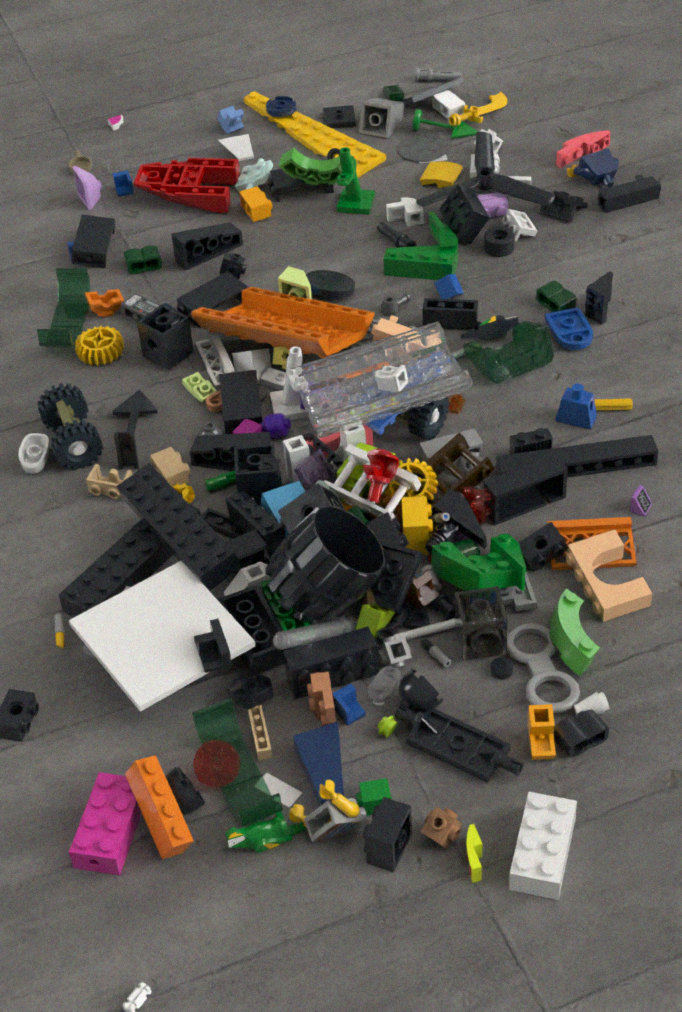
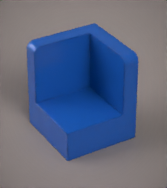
(123, 183)
(448, 286)
(346, 704)

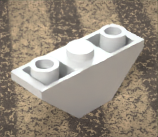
(248, 577)

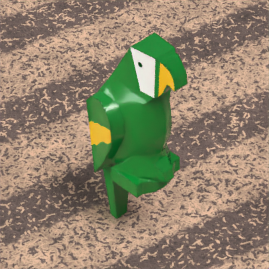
(263, 834)

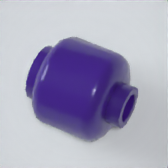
(277, 425)

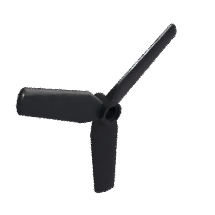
(486, 179)

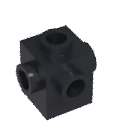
(233, 264)

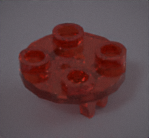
(475, 499)
(205, 763)

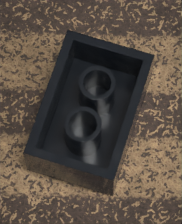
(464, 213)

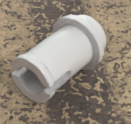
(437, 585)

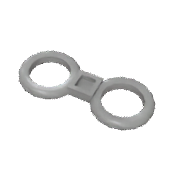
(541, 667)

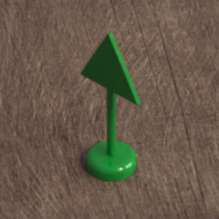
(459, 131)

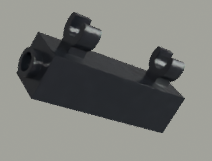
(628, 194)

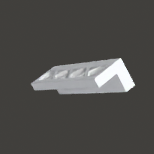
(221, 361)

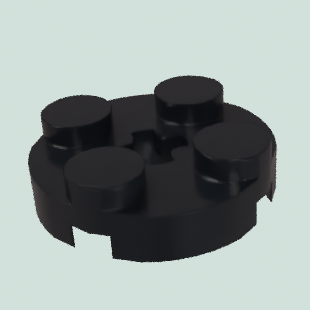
(250, 691)

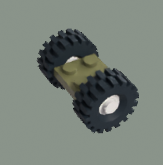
(426, 419)
(76, 441)

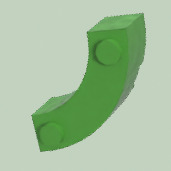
(309, 169)
(568, 635)

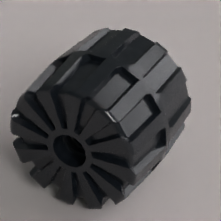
(325, 565)

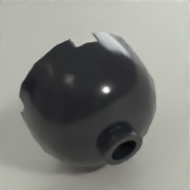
(418, 693)
(184, 792)

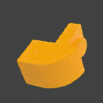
(541, 731)

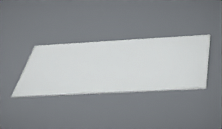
(287, 793)

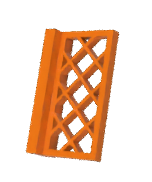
(591, 527)

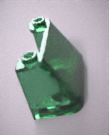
(527, 352)

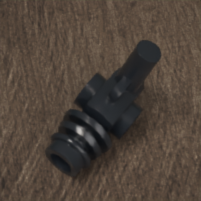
(443, 533)

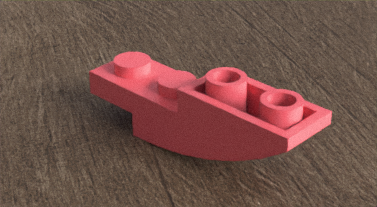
(582, 146)

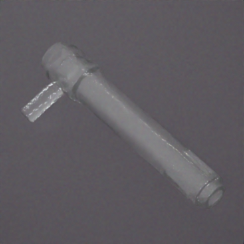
(313, 633)

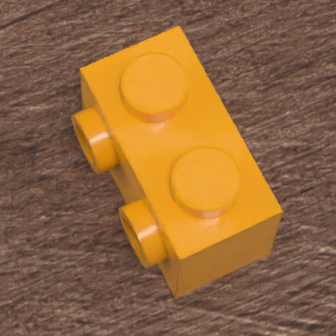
(255, 203)

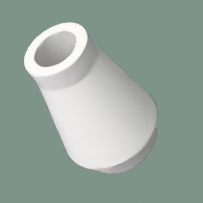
(595, 701)

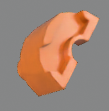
(105, 304)

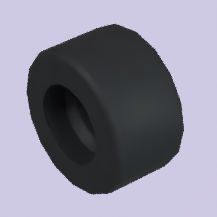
(499, 241)

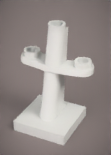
(288, 400)

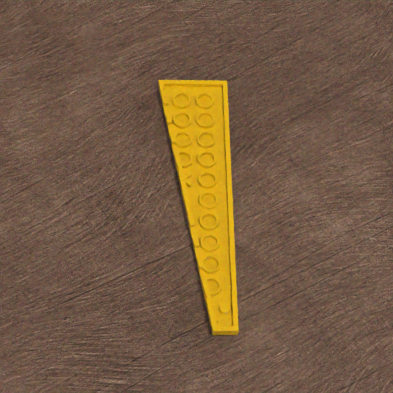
(319, 136)

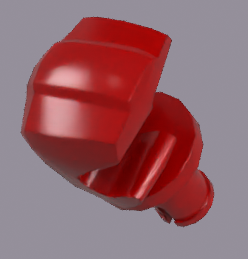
(380, 471)

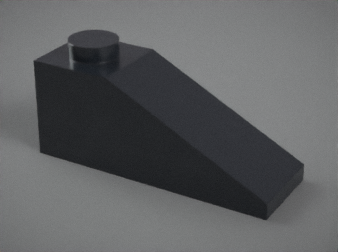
(462, 515)

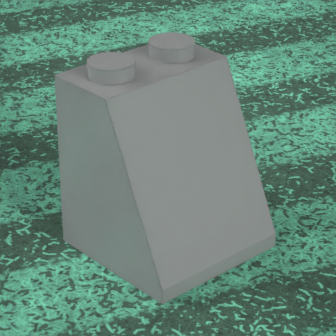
(380, 117)

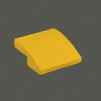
(441, 173)

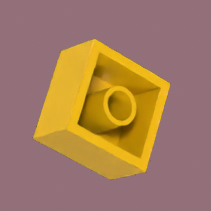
(416, 522)

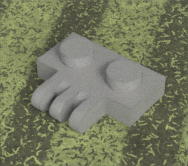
(520, 599)

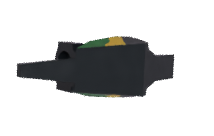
(492, 328)

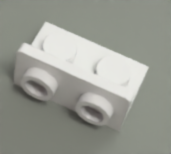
(519, 223)

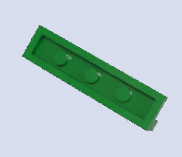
(441, 232)

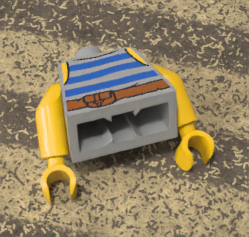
(332, 817)

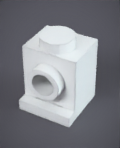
(391, 378)

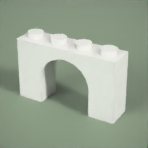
(297, 450)

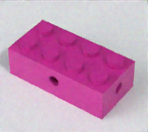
(106, 826)

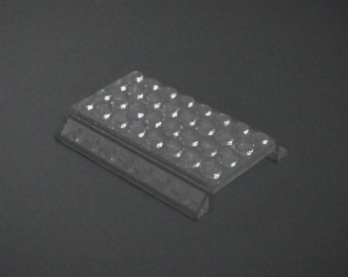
(343, 388)

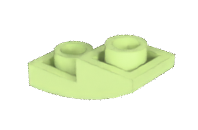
(198, 386)

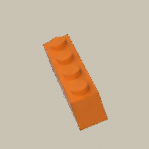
(159, 807)

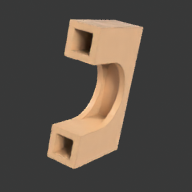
(607, 599)

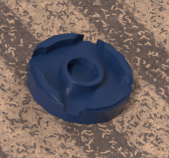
(281, 106)

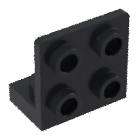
(563, 206)
(597, 298)

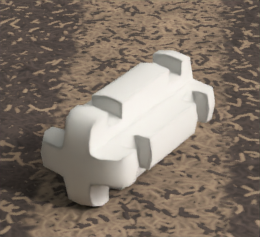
(137, 997)

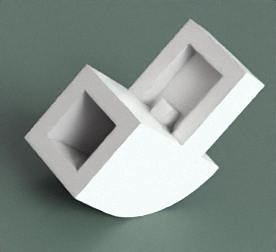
(407, 210)

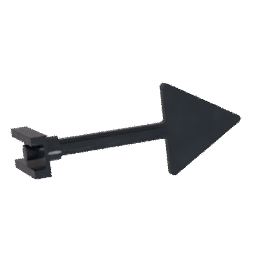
(125, 441)

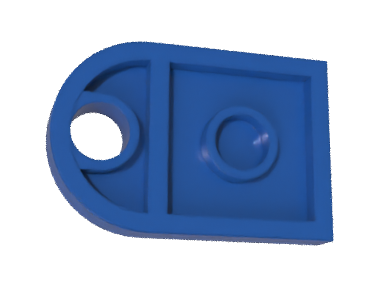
(568, 327)

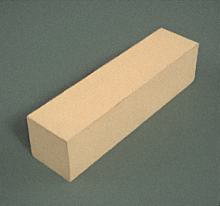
(260, 733)

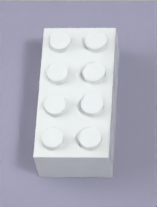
(543, 845)

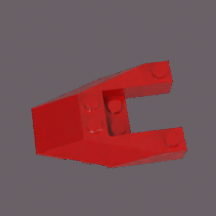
(181, 182)

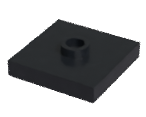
(339, 116)

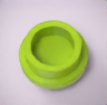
(387, 726)

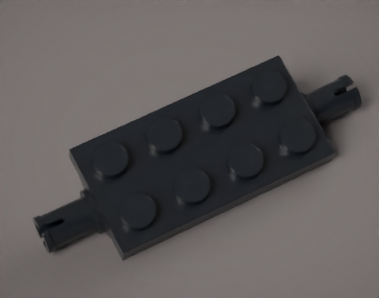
(458, 743)

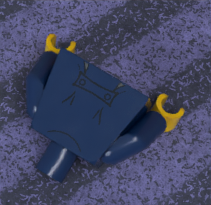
(596, 168)

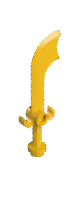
(497, 102)

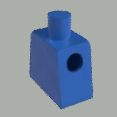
(577, 407)

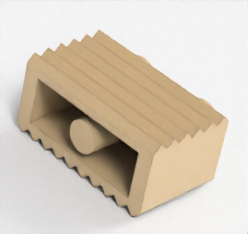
(170, 466)

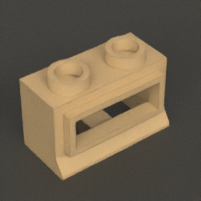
(103, 485)

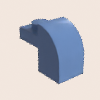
(230, 119)

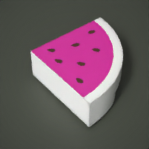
(115, 122)

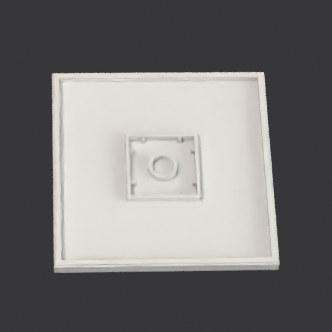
(150, 630)

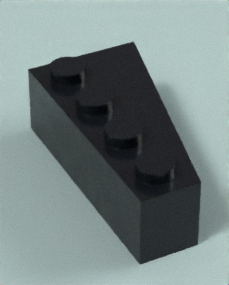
(218, 450)

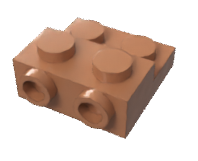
(322, 698)

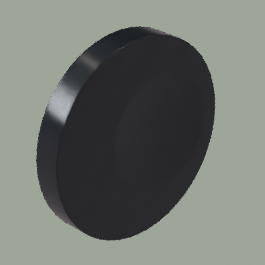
(330, 283)

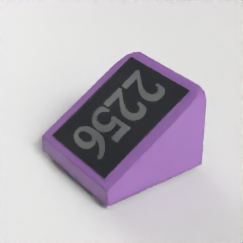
(640, 502)

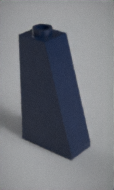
(320, 758)

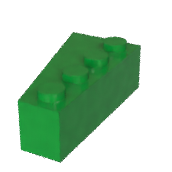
(421, 262)

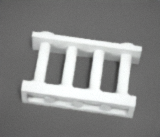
(358, 456)

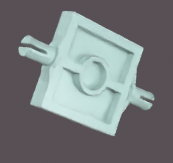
(254, 175)

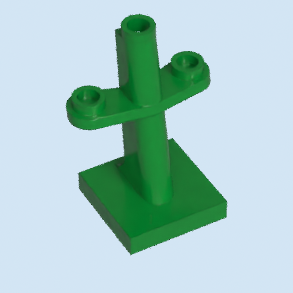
(352, 198)

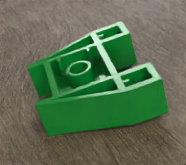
(499, 568)

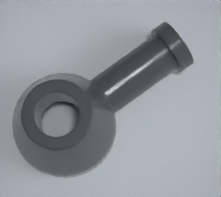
(390, 305)

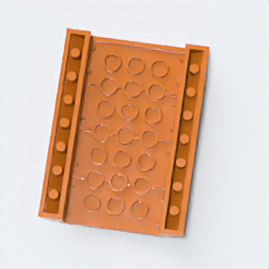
(289, 322)

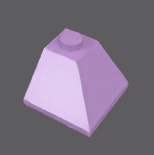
(87, 187)

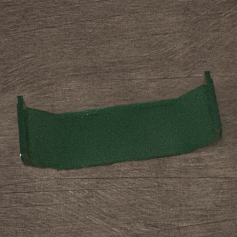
(70, 310)
(248, 792)

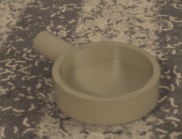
(80, 161)

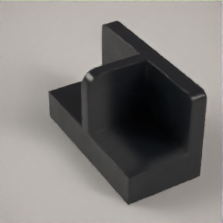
(213, 648)

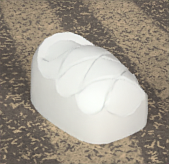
(34, 452)

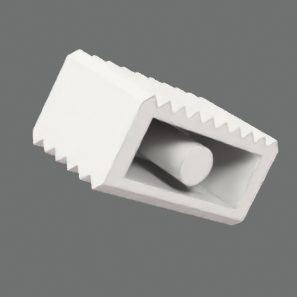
(448, 104)

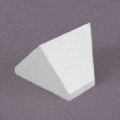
(239, 146)
(252, 360)

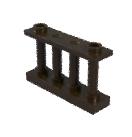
(444, 460)

